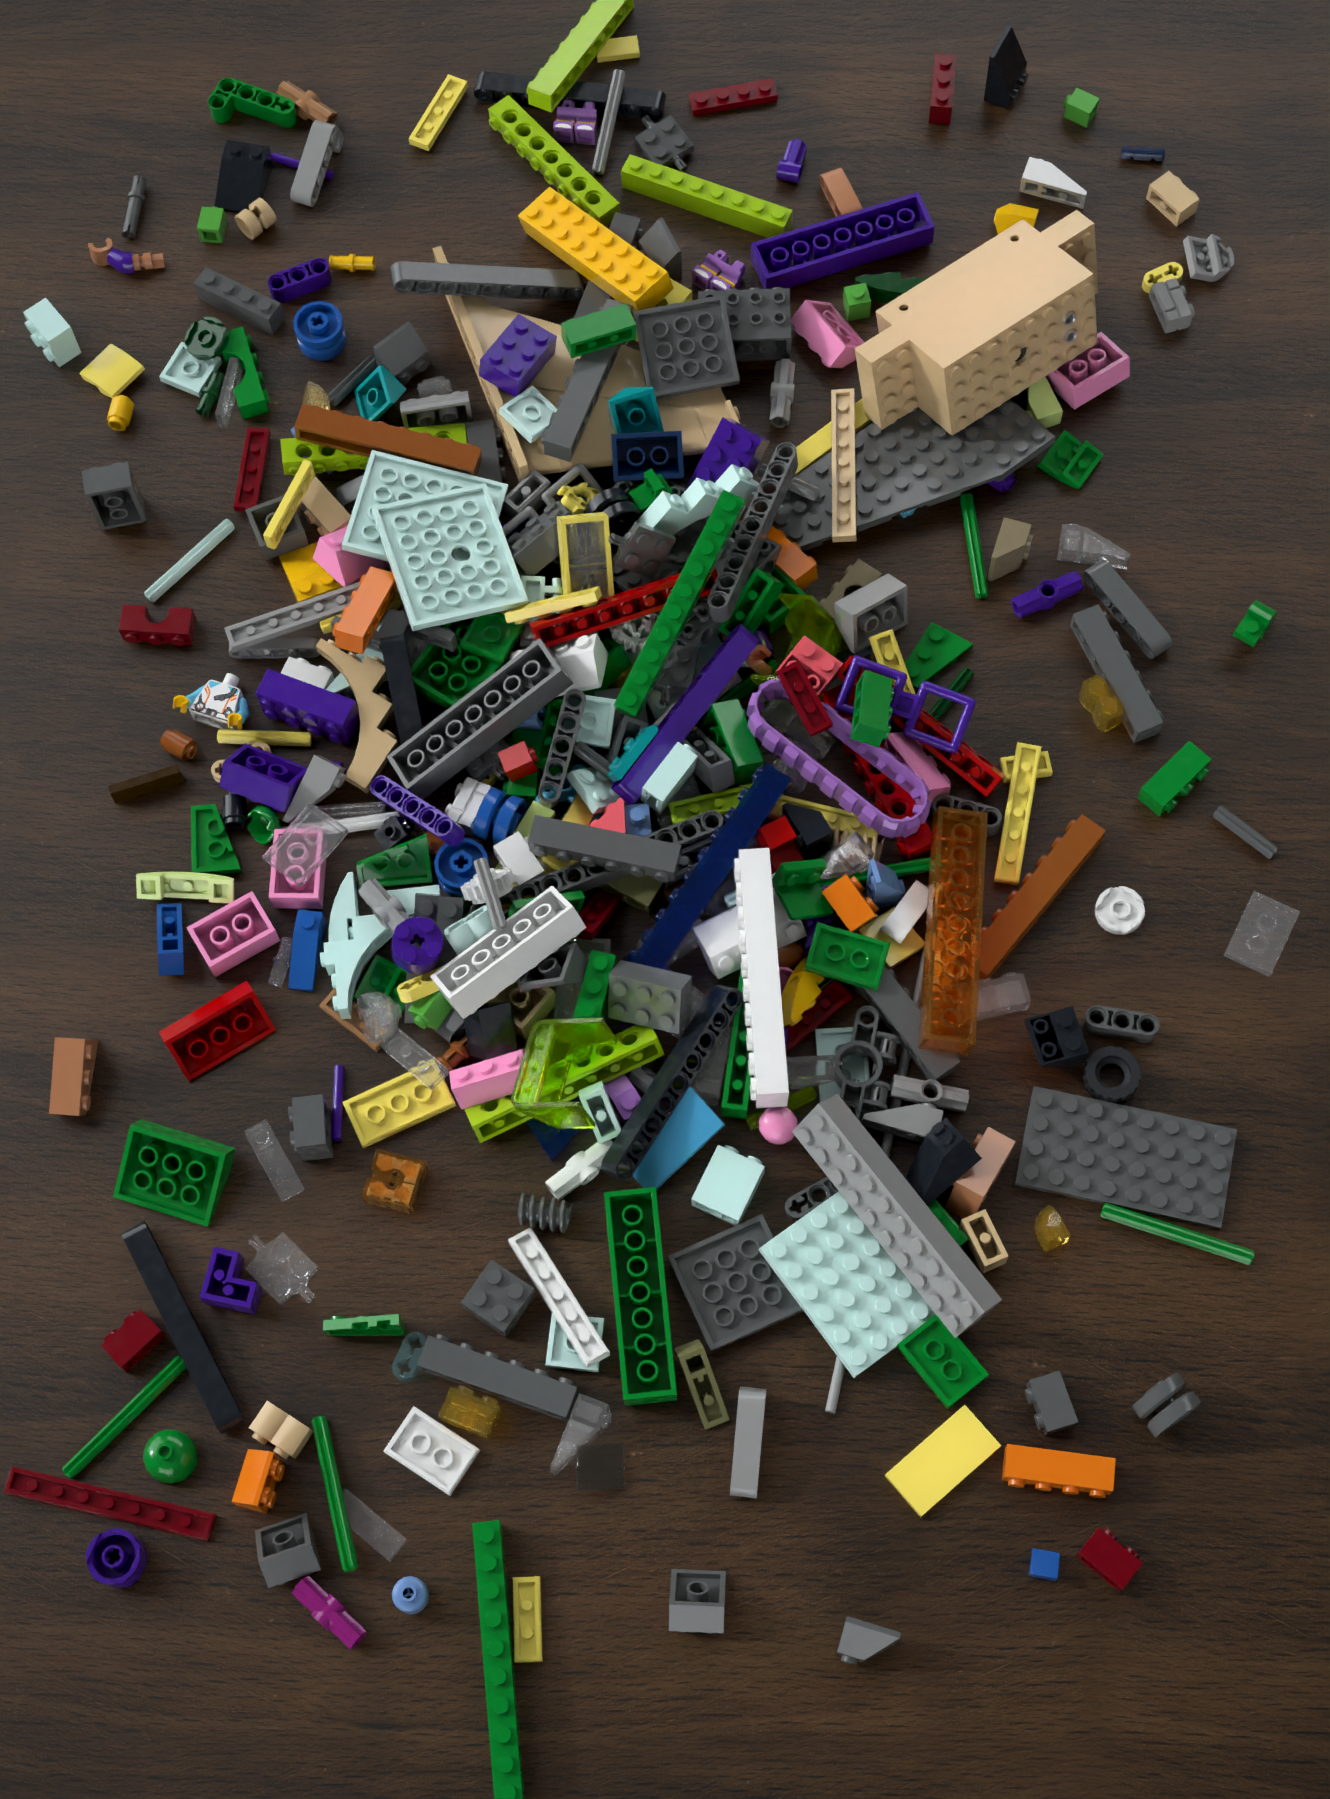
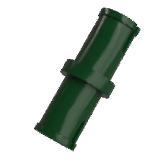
(210, 394)

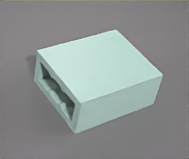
(669, 777)
(728, 1184)

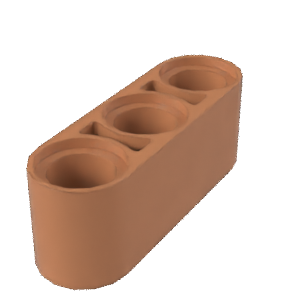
(839, 192)

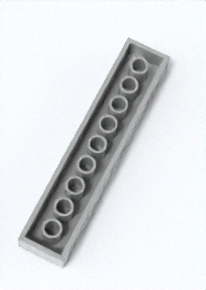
(896, 1215)

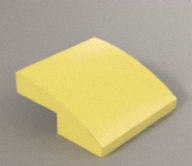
(112, 371)

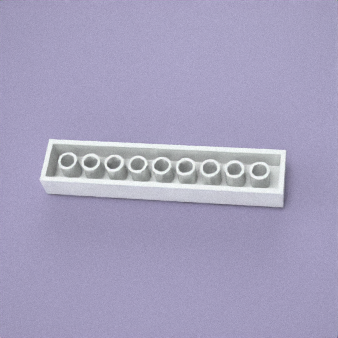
(762, 984)

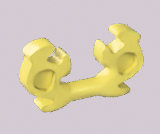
(574, 503)

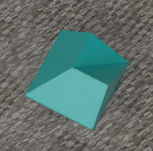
(377, 393)
(635, 411)

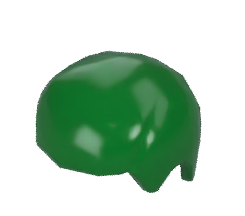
(263, 824)

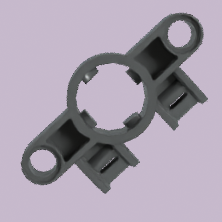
(869, 1043)

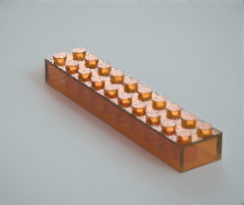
(953, 931)

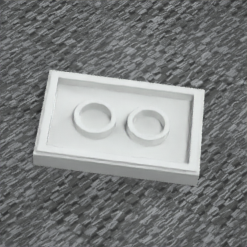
(431, 1451)

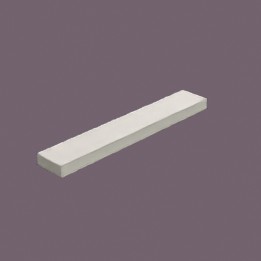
(559, 1297)

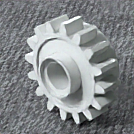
(502, 879)

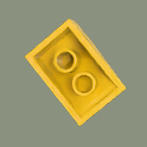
(306, 575)

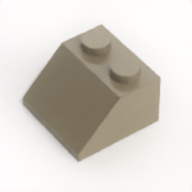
(1010, 548)

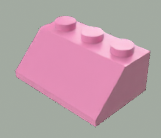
(827, 333)
(343, 565)
(911, 753)
(486, 1079)

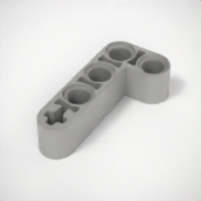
(320, 144)
(748, 1442)

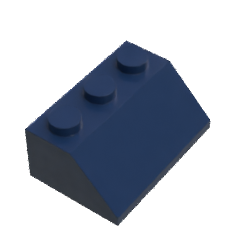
(642, 451)

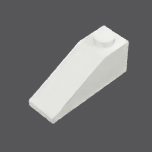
(1049, 182)

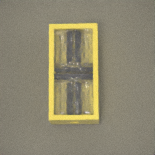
(585, 553)

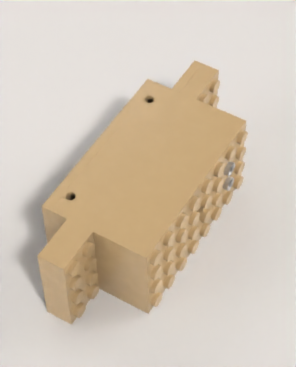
(984, 326)

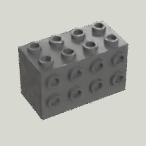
(757, 322)

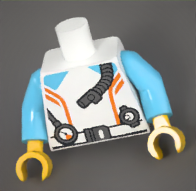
(216, 704)

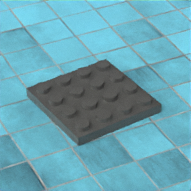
(686, 347)
(732, 1284)

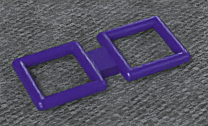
(908, 704)

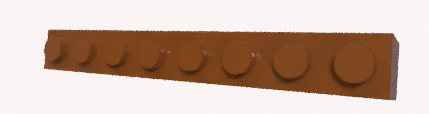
(362, 436)
(1037, 892)

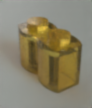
(1103, 705)

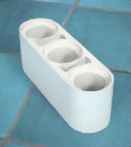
(906, 912)

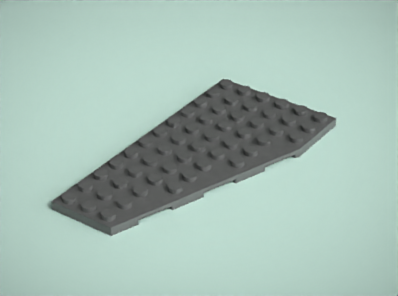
(914, 467)

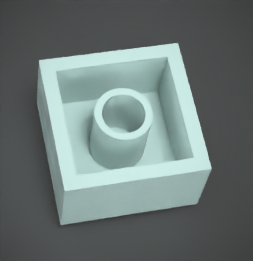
(51, 332)

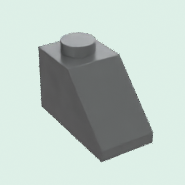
(627, 729)

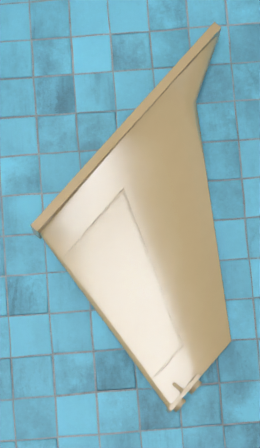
(692, 413)

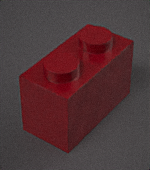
(132, 1340)
(1109, 1558)

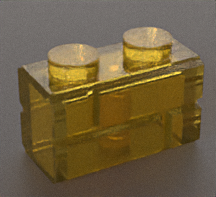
(470, 1412)

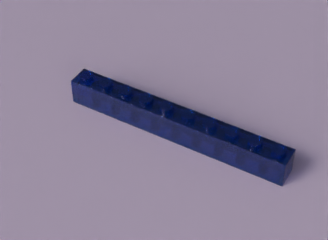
(712, 868)

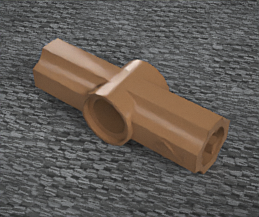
(307, 103)

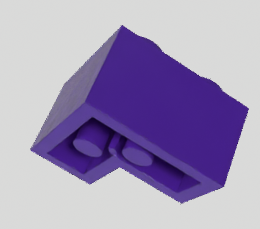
(223, 1286)

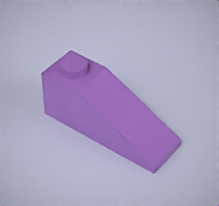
(622, 1096)

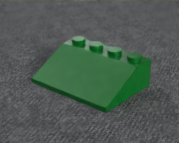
(449, 675)
(173, 1172)

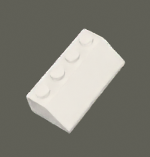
(582, 660)
(720, 937)

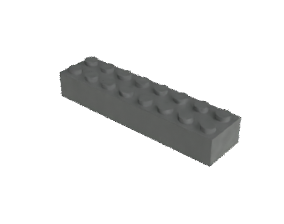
(479, 719)

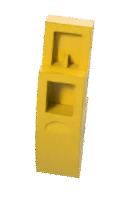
(799, 993)

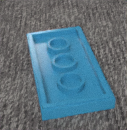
(682, 1136)

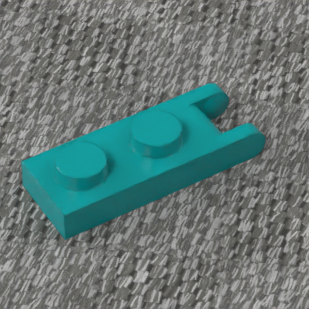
(632, 749)

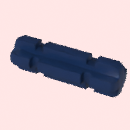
(1143, 153)

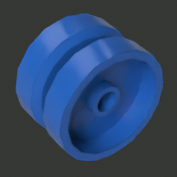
(320, 331)
(498, 816)
(456, 865)

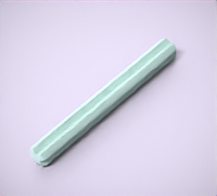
(189, 560)

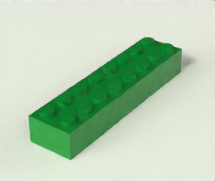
(640, 1296)

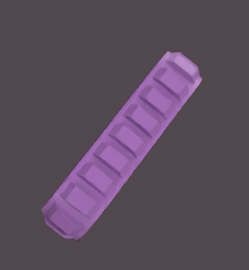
(830, 784)

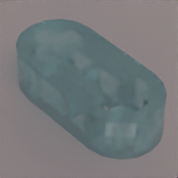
(404, 1353)

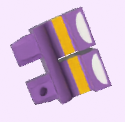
(576, 123)
(717, 274)

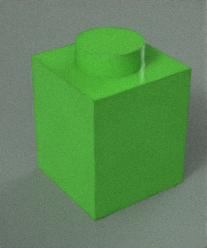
(1081, 107)
(212, 224)
(856, 301)
(430, 1010)

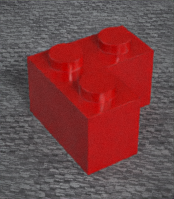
(780, 840)

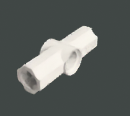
(578, 1170)

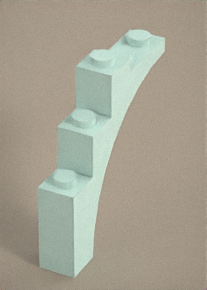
(673, 513)
(347, 958)

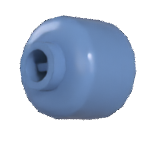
(417, 1601)

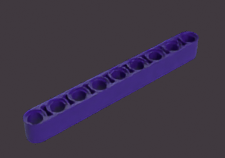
(687, 710)

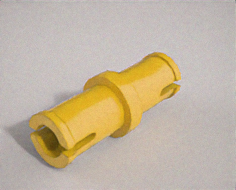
(352, 262)

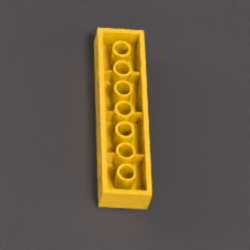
(595, 251)

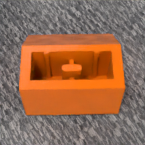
(850, 903)
(258, 1481)

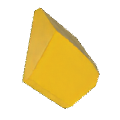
(1012, 214)

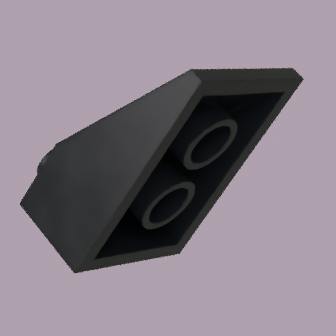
(1005, 71)
(242, 175)
(940, 1161)

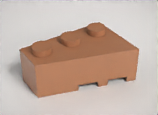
(72, 1075)
(974, 1185)

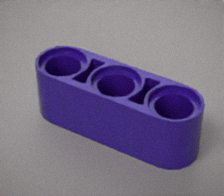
(299, 280)

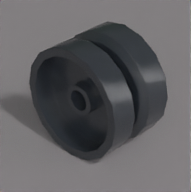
(619, 508)

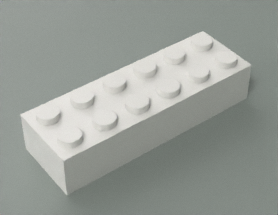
(509, 952)

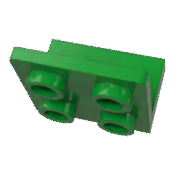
(799, 889)

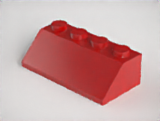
(217, 1031)

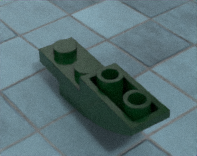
(887, 286)

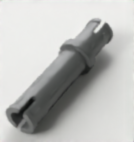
(136, 199)

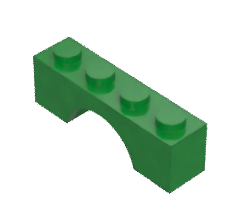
(248, 393)

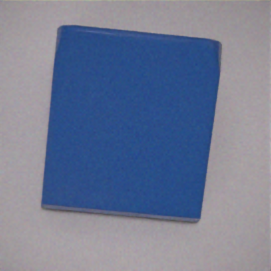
(1044, 1564)

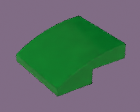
(1070, 460)
(382, 977)

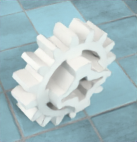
(628, 636)

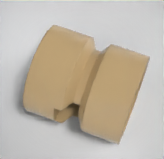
(256, 218)

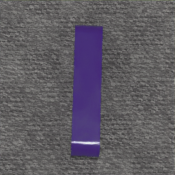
(417, 810)

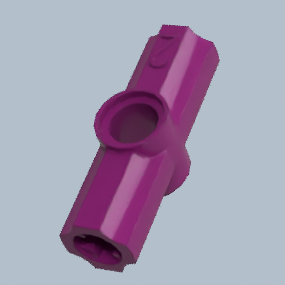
(329, 1612)

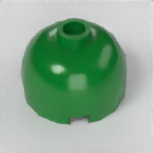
(170, 1456)

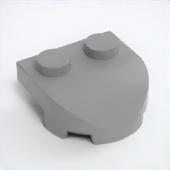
(1207, 258)

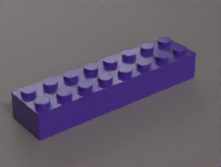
(842, 242)

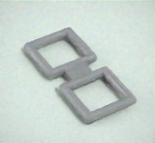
(548, 498)

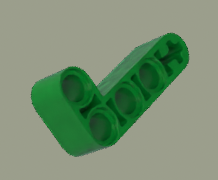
(249, 99)

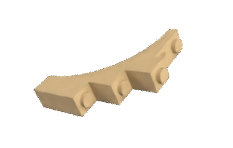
(374, 710)

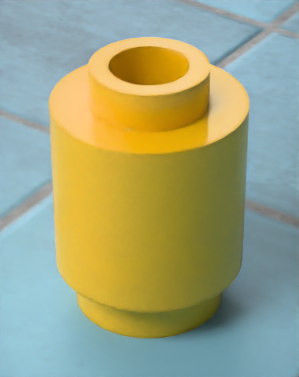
(120, 412)

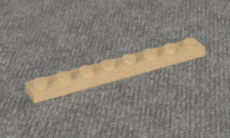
(843, 465)

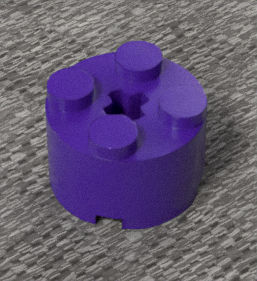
(418, 931)
(118, 1543)

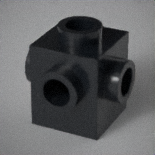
(395, 832)

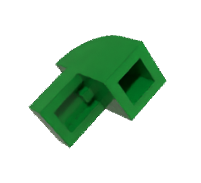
(646, 493)
(1255, 623)

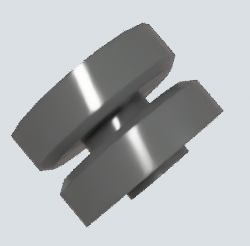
(1164, 1401)

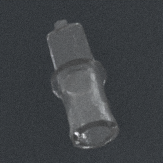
(281, 962)

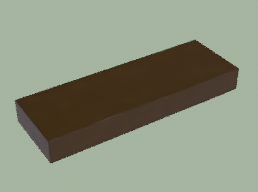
(146, 783)

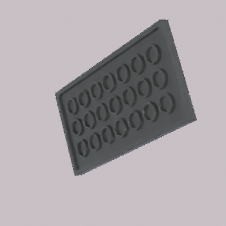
(1126, 1157)

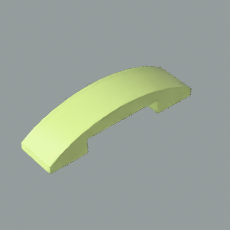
(185, 885)

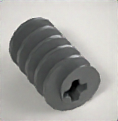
(544, 1213)

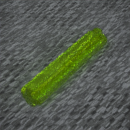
(794, 1101)

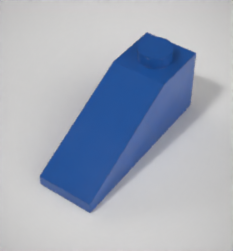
(170, 939)
(306, 949)

